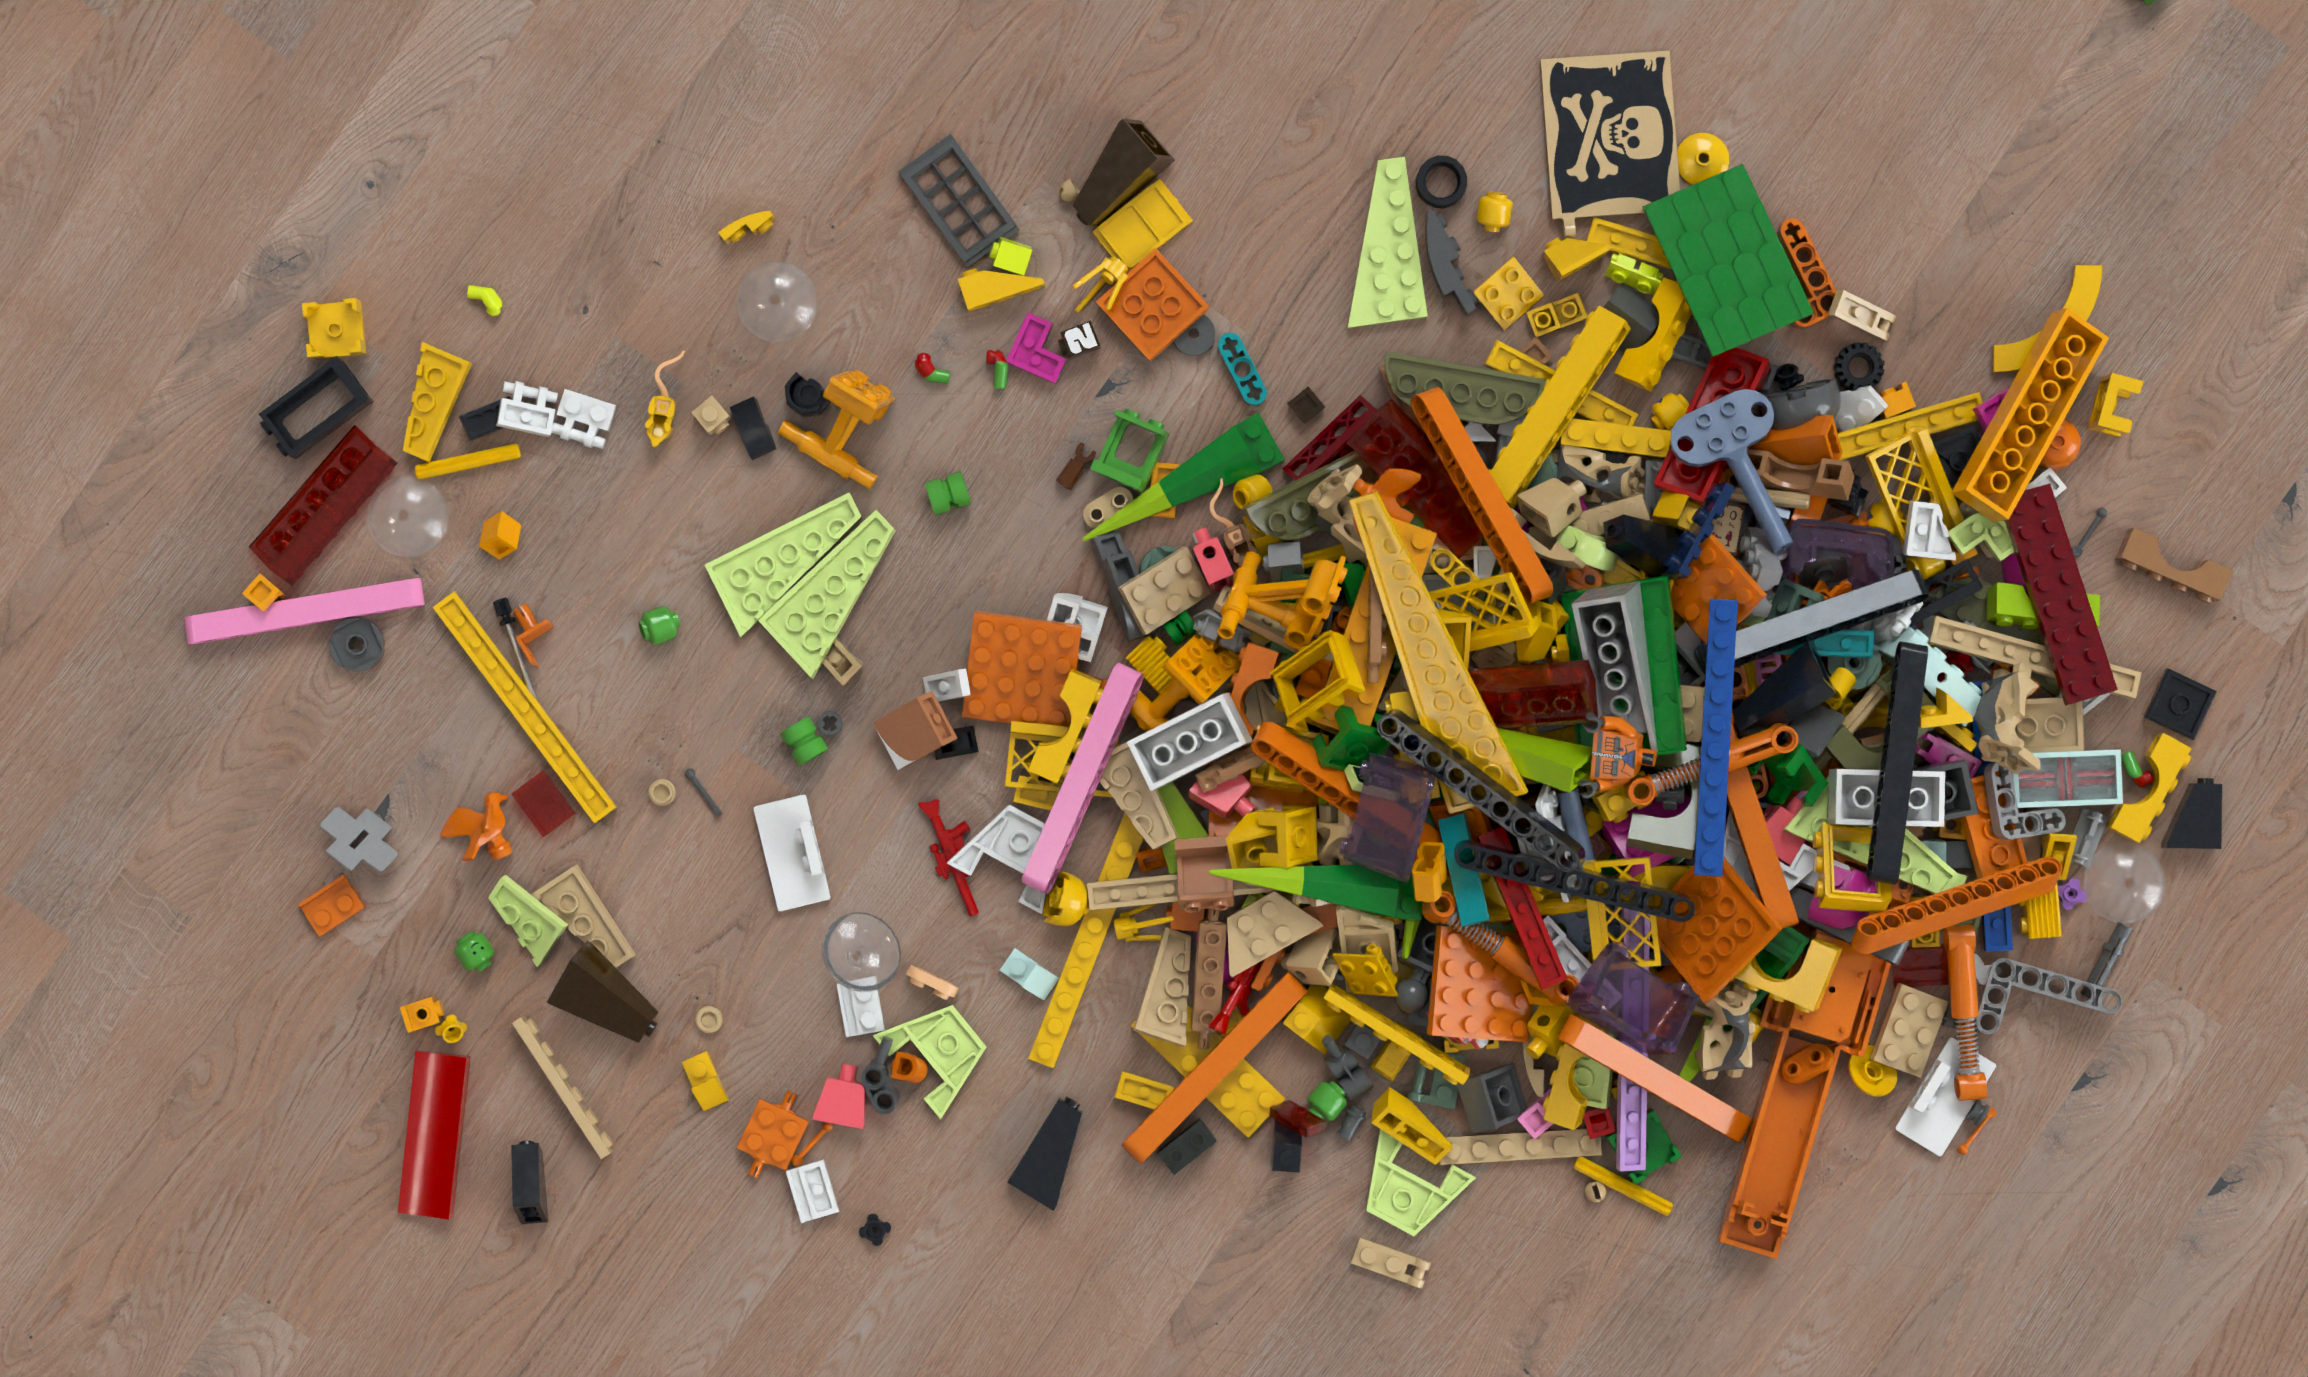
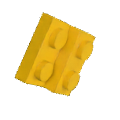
(1614, 803)

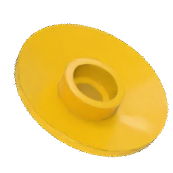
(1688, 157)
(1880, 1079)

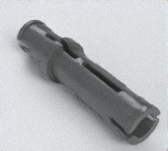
(2121, 932)

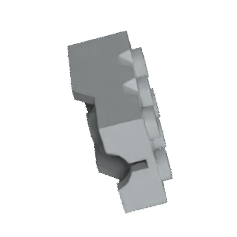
(1762, 565)

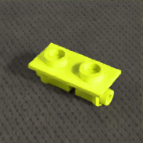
(1622, 271)

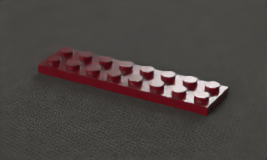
(2059, 597)

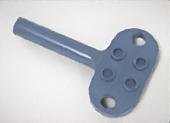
(1723, 434)
(1575, 825)

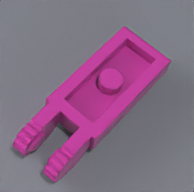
(1941, 750)

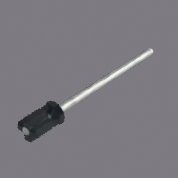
(502, 609)

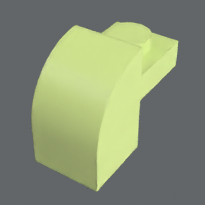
(1588, 548)

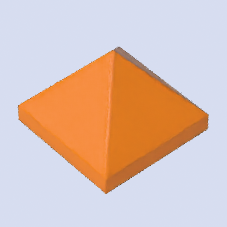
(1150, 859)

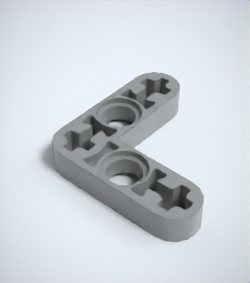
(2010, 814)

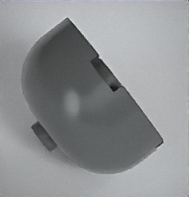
(1803, 403)

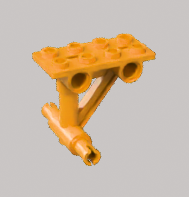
(858, 401)
(1301, 619)
(1195, 671)

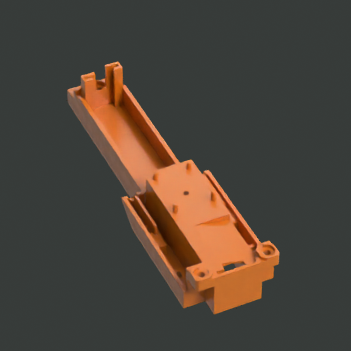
(1790, 1113)

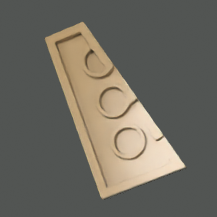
(1144, 807)
(580, 907)
(1165, 998)

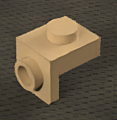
(1493, 657)

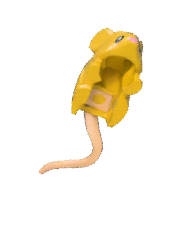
(661, 409)

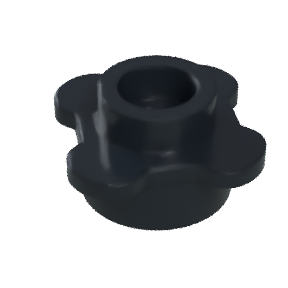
(1788, 376)
(875, 1237)

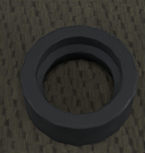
(1448, 162)

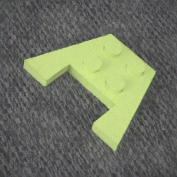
(946, 1044)
(1404, 1197)

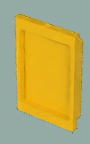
(1142, 225)

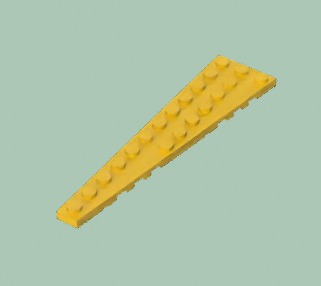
(1431, 663)

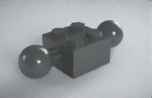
(1412, 991)

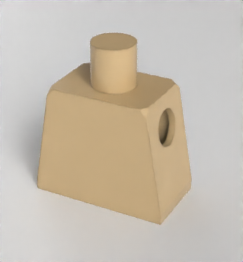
(1552, 504)
(1312, 958)

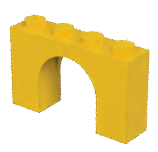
(1803, 989)

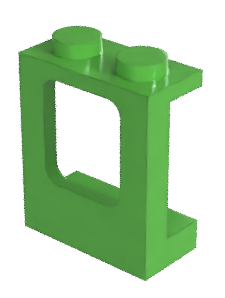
(1121, 471)

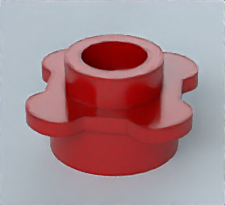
(1961, 661)

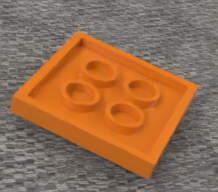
(1154, 305)
(1714, 576)

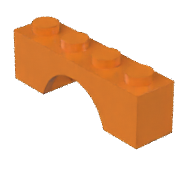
(1255, 667)

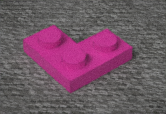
(1028, 350)

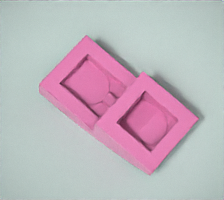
(1533, 1117)

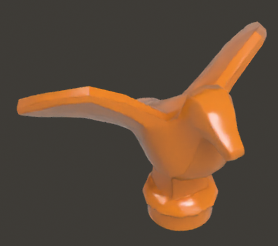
(1388, 487)
(480, 827)

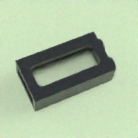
(276, 412)

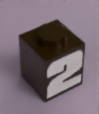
(1079, 340)

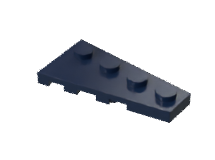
(1677, 562)

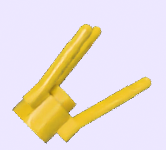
(1112, 271)
(1126, 927)

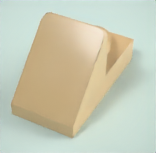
(841, 662)

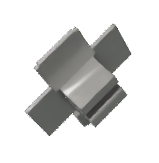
(347, 831)

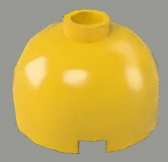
(1066, 900)

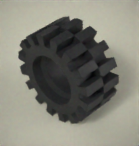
(1858, 350)

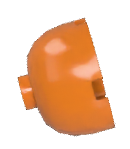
(2063, 447)

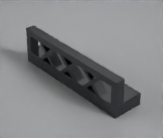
(1949, 598)

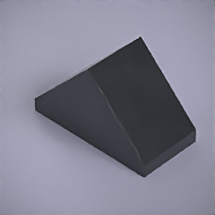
(963, 745)

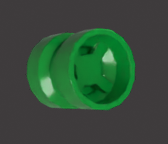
(1185, 623)

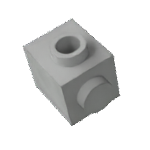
(1283, 555)

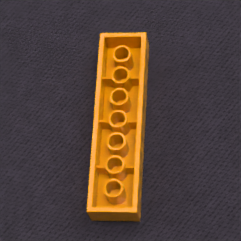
(2030, 415)
(1419, 545)

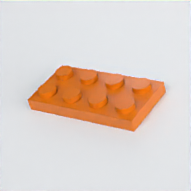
(1987, 851)

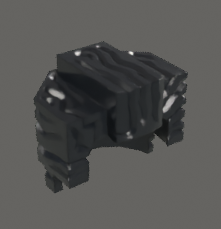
(805, 396)
(1856, 498)

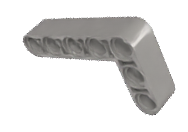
(2041, 987)

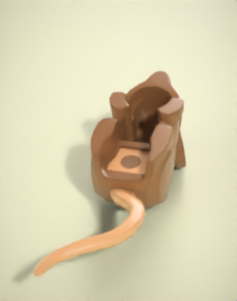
(1236, 536)

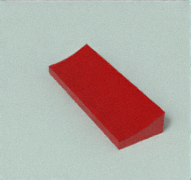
(1724, 375)
(434, 1134)

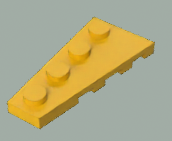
(435, 394)

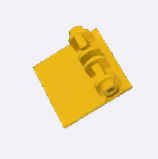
(1508, 293)
(1368, 972)

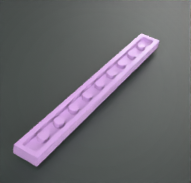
(1631, 1097)

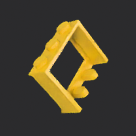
(1306, 657)
(1824, 866)

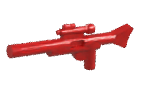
(950, 842)
(1238, 996)

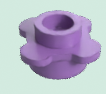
(2078, 894)

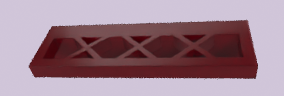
(1335, 445)

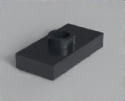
(481, 420)

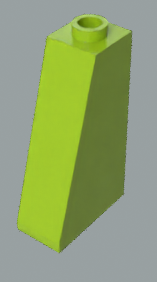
(1548, 760)
(1183, 821)

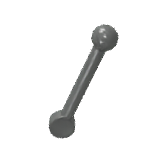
(2077, 550)
(690, 774)

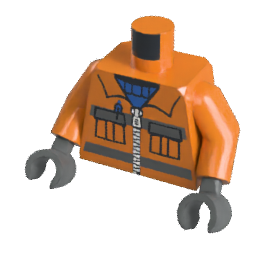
(1615, 754)

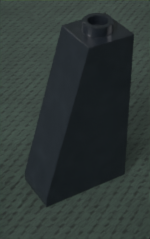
(1641, 542)
(1786, 693)
(1047, 1157)

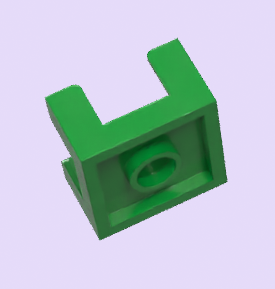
(1351, 742)
(1792, 772)
(1658, 1147)

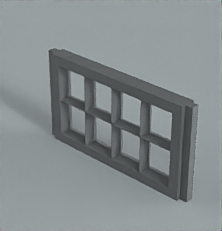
(929, 160)

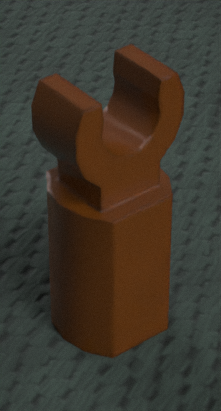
(1074, 468)

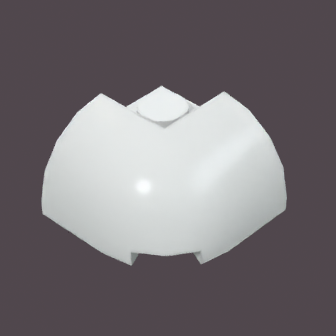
(1075, 610)

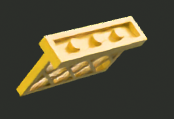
(1931, 474)
(1491, 634)
(1041, 733)
(1597, 912)

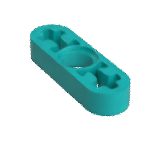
(1253, 372)

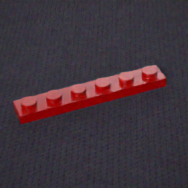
(1526, 917)

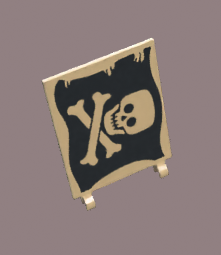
(1608, 134)

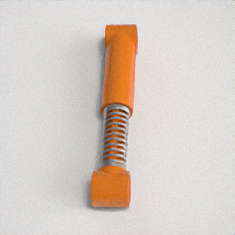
(1737, 758)
(1960, 946)
(1502, 950)

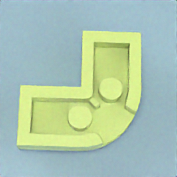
(1978, 529)

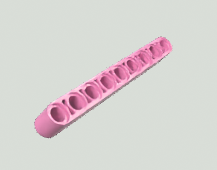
(304, 611)
(1082, 778)

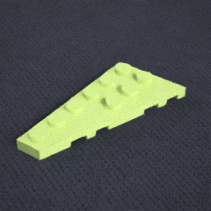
(1389, 265)
(769, 566)
(820, 603)
(1918, 863)

